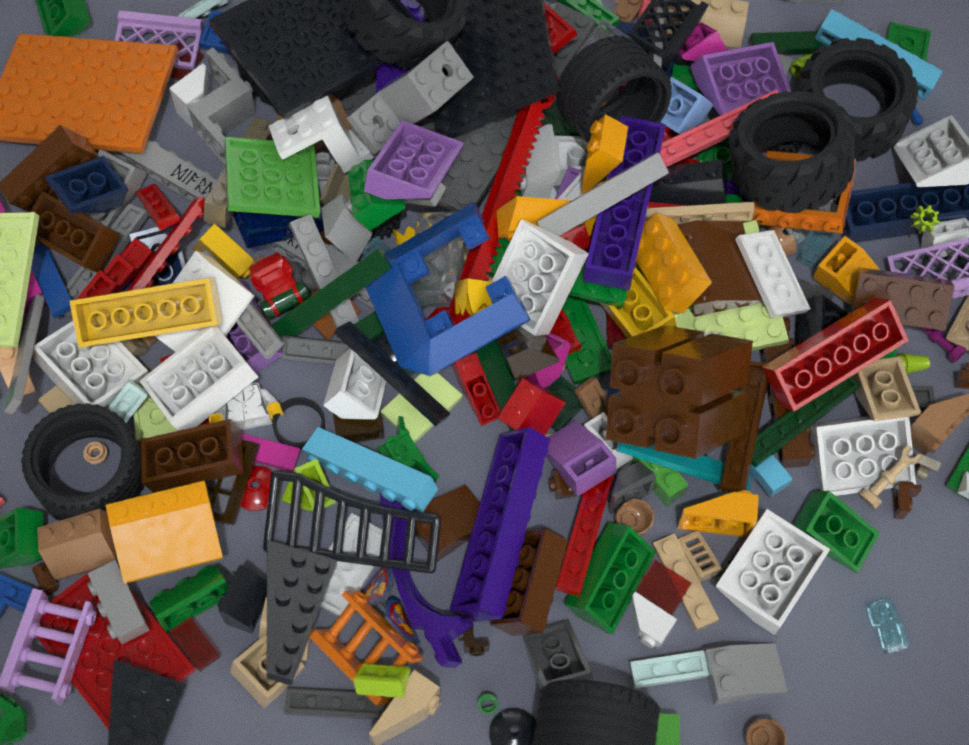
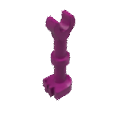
(955, 352)

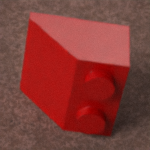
(531, 407)

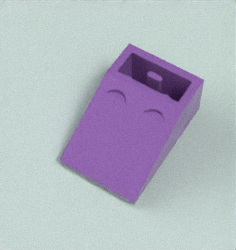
(580, 457)

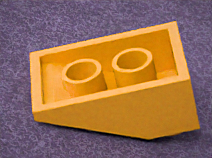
(604, 150)
(725, 515)

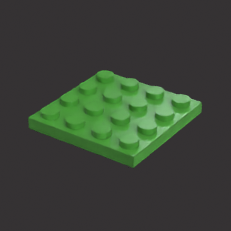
(267, 184)

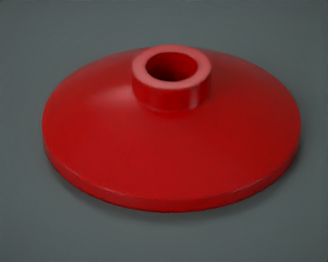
(257, 498)

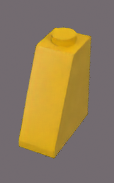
(225, 251)

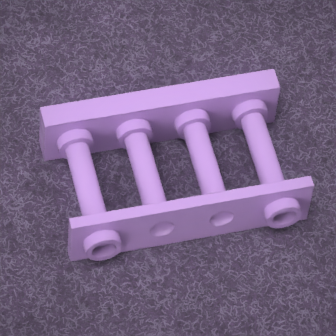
(29, 629)

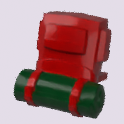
(275, 282)

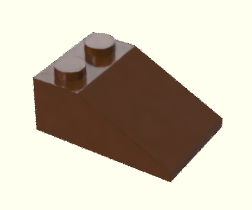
(458, 515)

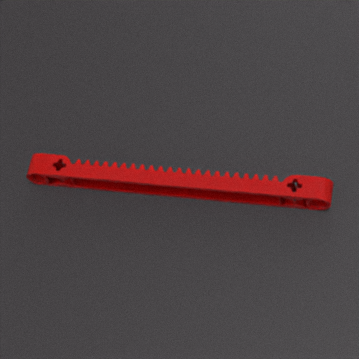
(502, 192)

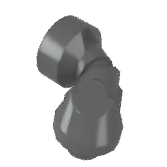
(300, 274)

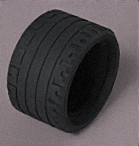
(601, 70)
(64, 428)
(595, 714)

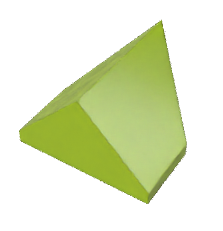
(313, 471)

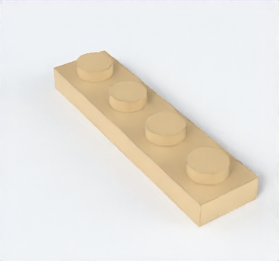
(695, 600)

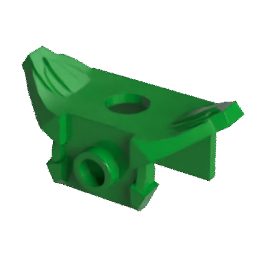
(403, 450)
(12, 721)

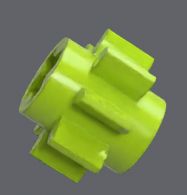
(930, 215)

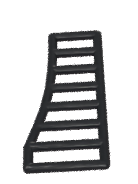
(366, 508)

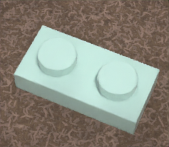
(128, 400)

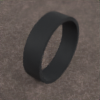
(293, 402)

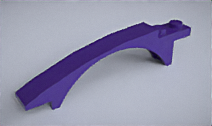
(438, 627)

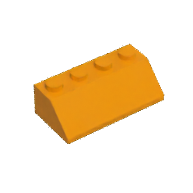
(531, 210)

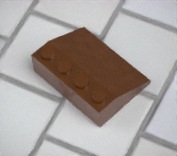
(724, 264)

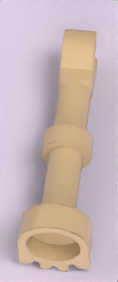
(888, 477)

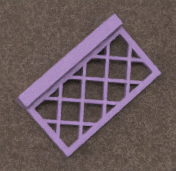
(164, 25)
(961, 285)

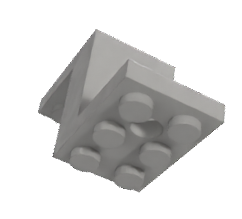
(410, 96)
(223, 107)

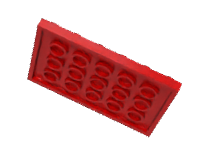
(94, 669)

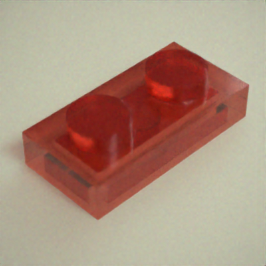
(195, 644)

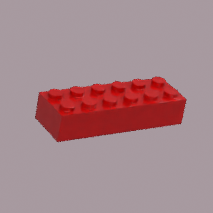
(835, 353)

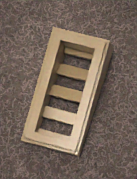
(709, 572)

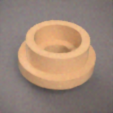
(93, 447)

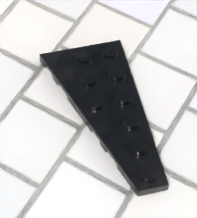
(294, 597)
(141, 706)

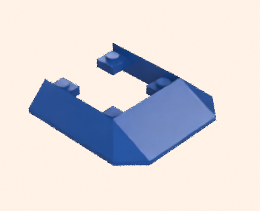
(436, 342)

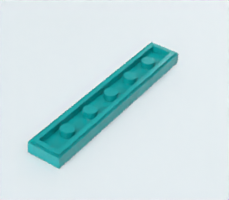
(702, 467)

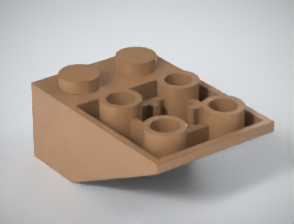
(938, 423)

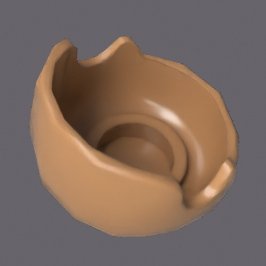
(786, 241)
(636, 514)
(765, 733)

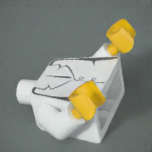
(249, 408)

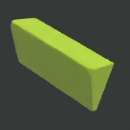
(382, 680)

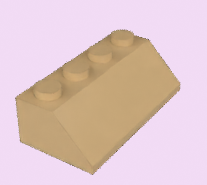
(724, 16)

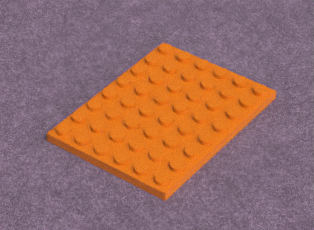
(87, 85)

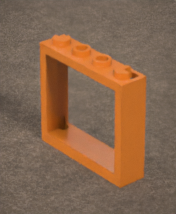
(806, 219)

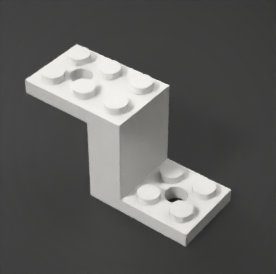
(319, 123)

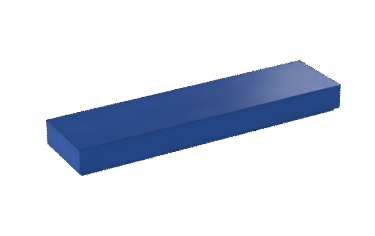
(50, 281)

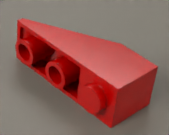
(476, 388)

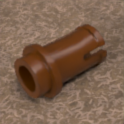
(44, 579)

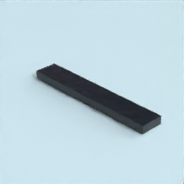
(392, 373)

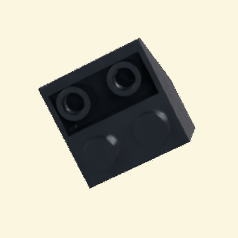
(244, 599)

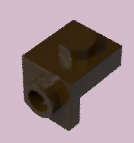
(474, 648)

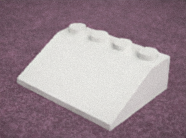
(936, 154)
(541, 273)
(231, 293)
(89, 372)
(198, 379)
(858, 451)
(771, 571)

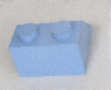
(686, 108)

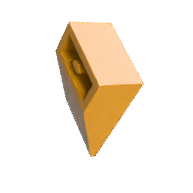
(841, 266)

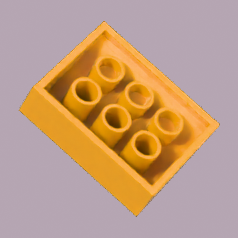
(164, 531)

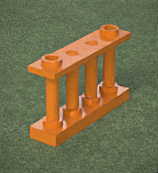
(344, 655)

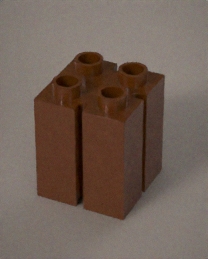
(678, 390)

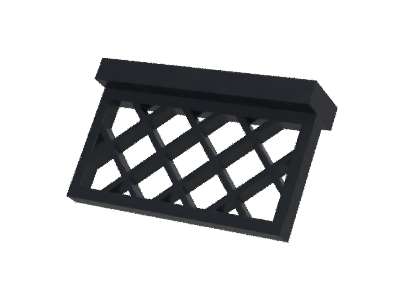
(679, 36)

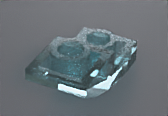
(889, 625)

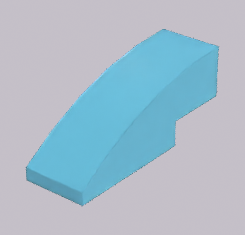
(770, 476)

